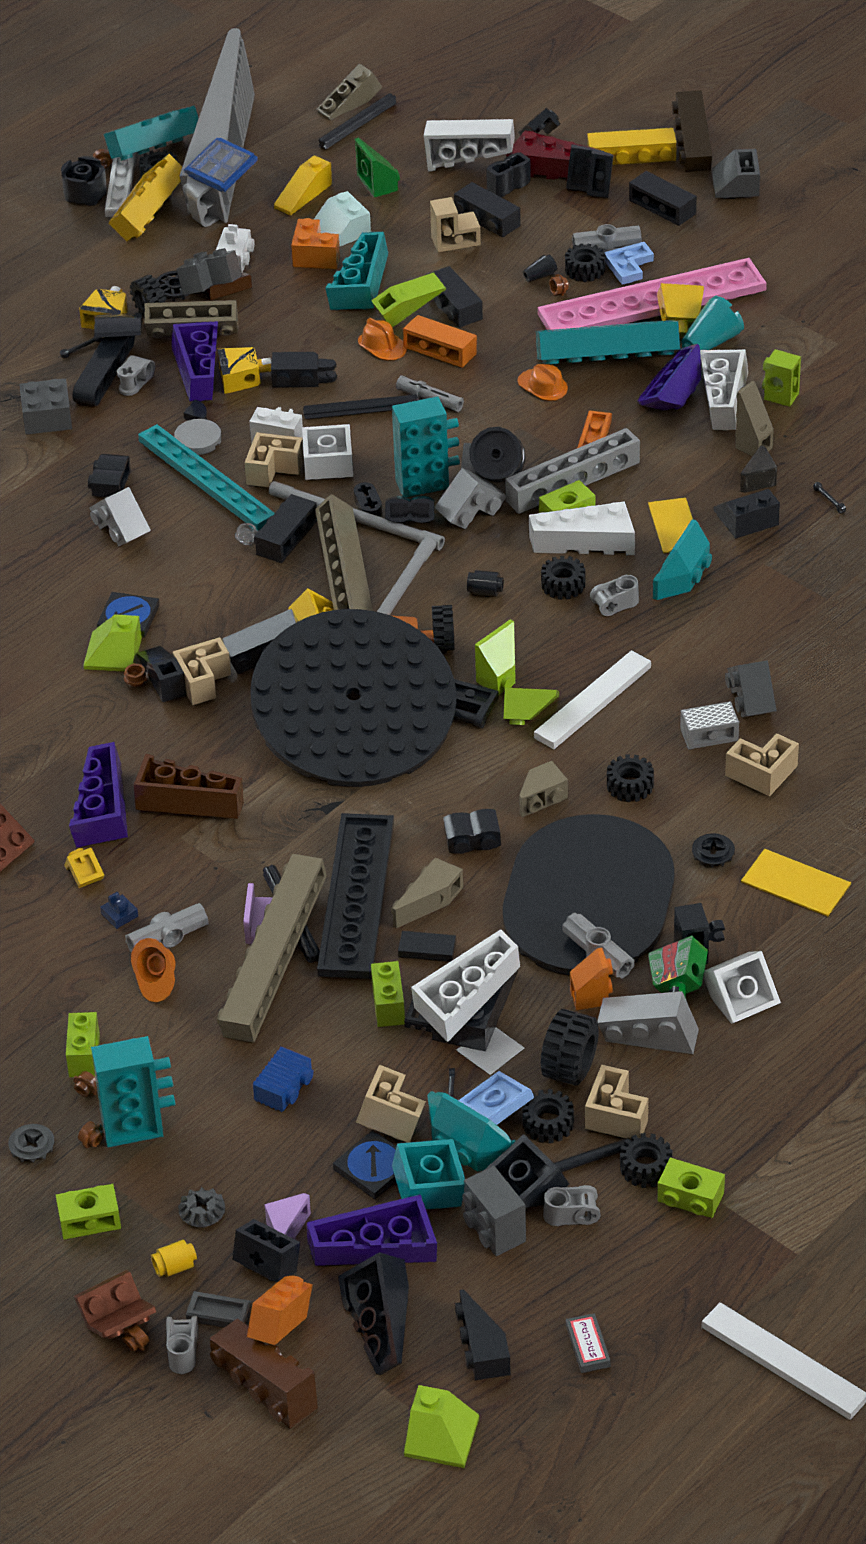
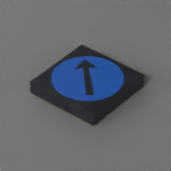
(131, 605)
(368, 1164)

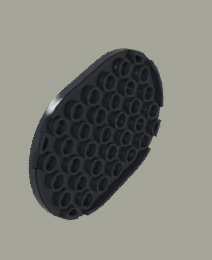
(590, 867)

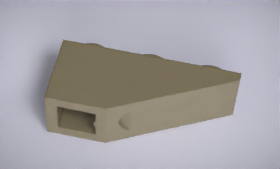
(352, 92)
(752, 422)
(431, 891)

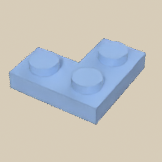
(625, 261)

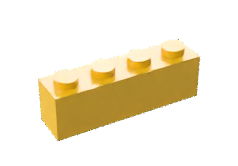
(636, 145)

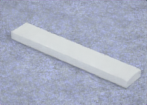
(119, 184)
(592, 699)
(785, 1361)

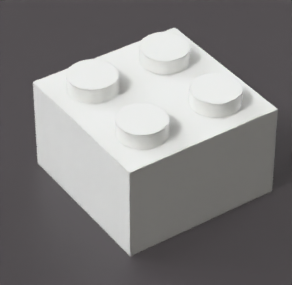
(327, 452)

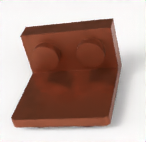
(13, 838)
(113, 1306)

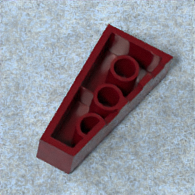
(546, 154)

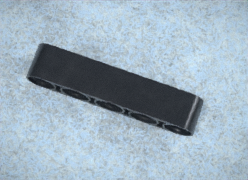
(102, 369)

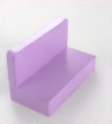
(253, 913)

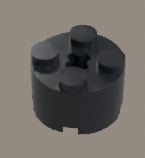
(84, 180)

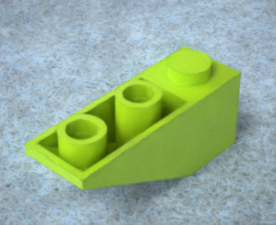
(406, 298)

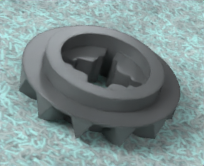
(35, 1134)
(196, 1215)

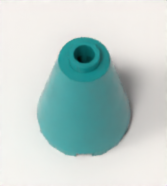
(714, 325)

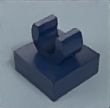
(119, 910)

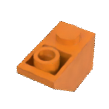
(591, 980)

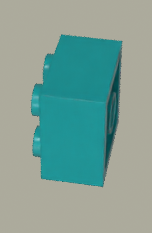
(429, 1171)

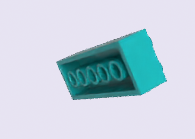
(607, 340)

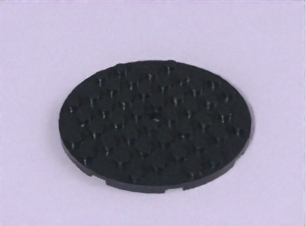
(363, 742)

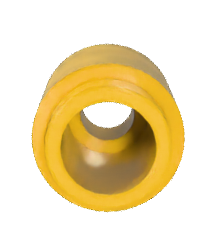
(173, 1258)

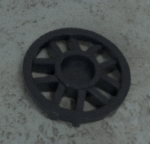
(171, 285)

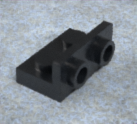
(544, 120)

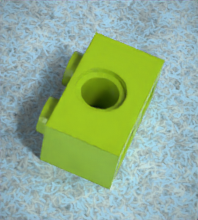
(781, 377)
(568, 497)
(387, 994)
(81, 1036)
(691, 1187)
(88, 1211)

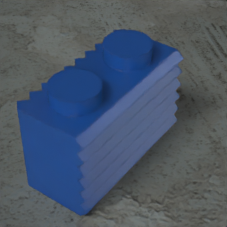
(282, 1079)

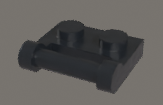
(476, 699)

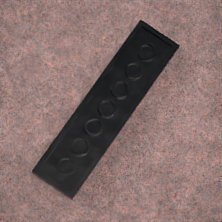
(356, 896)

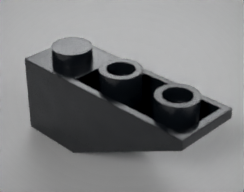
(163, 672)
(486, 1341)

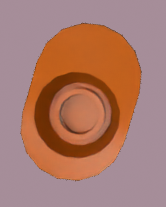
(381, 341)
(544, 382)
(153, 969)

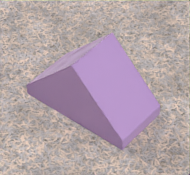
(288, 1214)

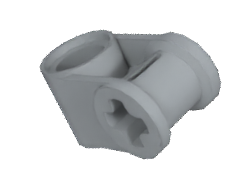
(134, 374)
(618, 595)
(569, 1205)
(181, 1344)

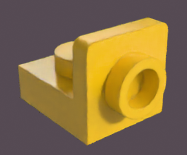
(84, 866)

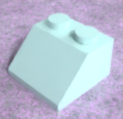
(345, 217)

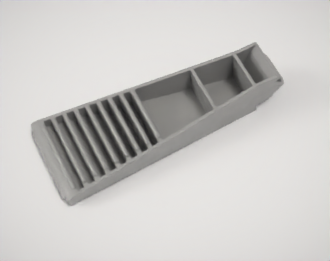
(223, 116)

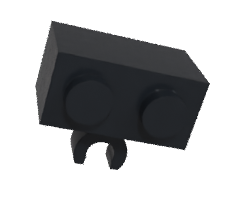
(692, 921)

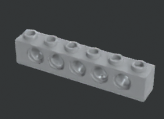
(583, 464)

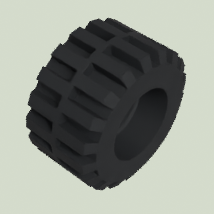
(569, 1047)

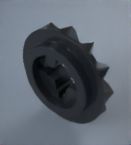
(703, 845)

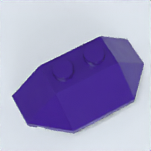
(674, 381)

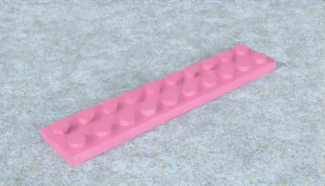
(641, 301)

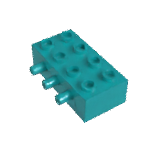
(422, 446)
(130, 1090)

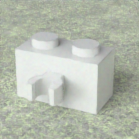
(238, 240)
(275, 422)

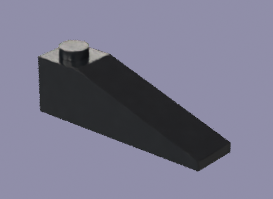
(378, 1303)

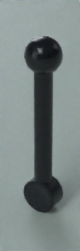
(64, 353)
(840, 506)
(451, 1081)

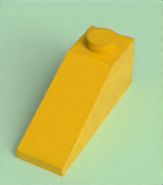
(306, 184)

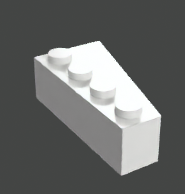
(466, 140)
(723, 377)
(583, 529)
(465, 984)

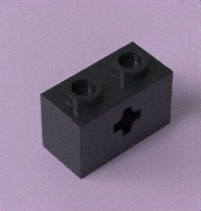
(266, 1250)

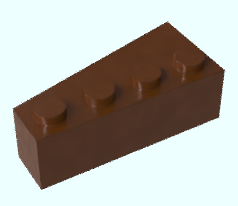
(186, 790)
(265, 1373)

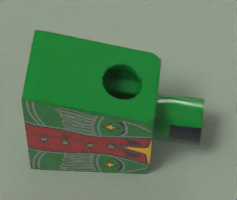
(678, 966)

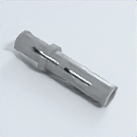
(425, 391)

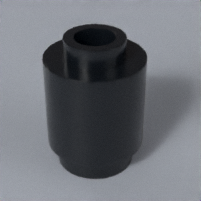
(485, 583)

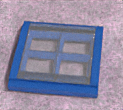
(220, 164)

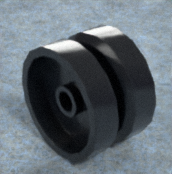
(489, 443)

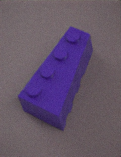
(195, 355)
(101, 802)
(390, 1228)

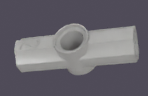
(609, 237)
(170, 928)
(593, 937)

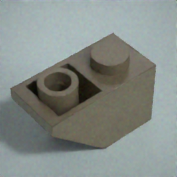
(542, 788)

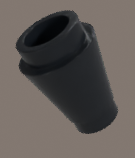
(541, 268)

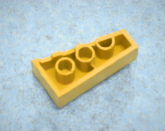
(146, 198)

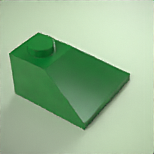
(375, 170)

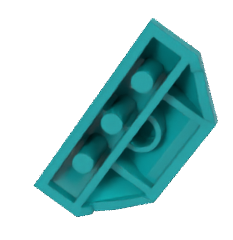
(683, 564)
(474, 1135)

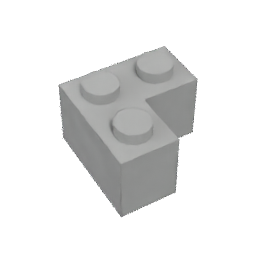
(467, 496)
(121, 515)

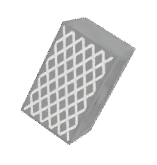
(709, 725)

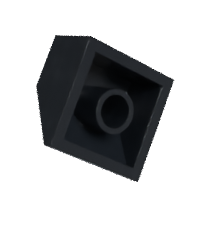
(749, 513)
(529, 1171)

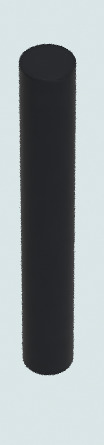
(590, 1156)

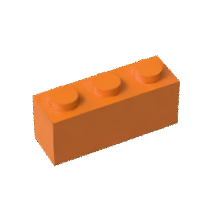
(439, 341)
(279, 1310)

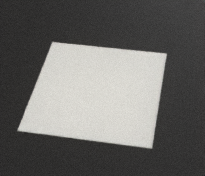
(499, 1051)

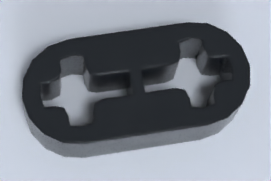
(371, 499)

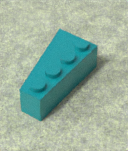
(151, 133)
(360, 275)

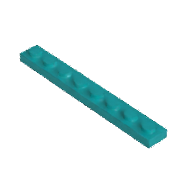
(205, 476)

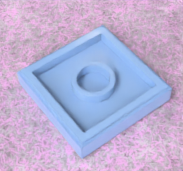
(497, 1097)

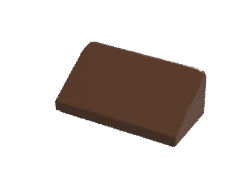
(220, 290)

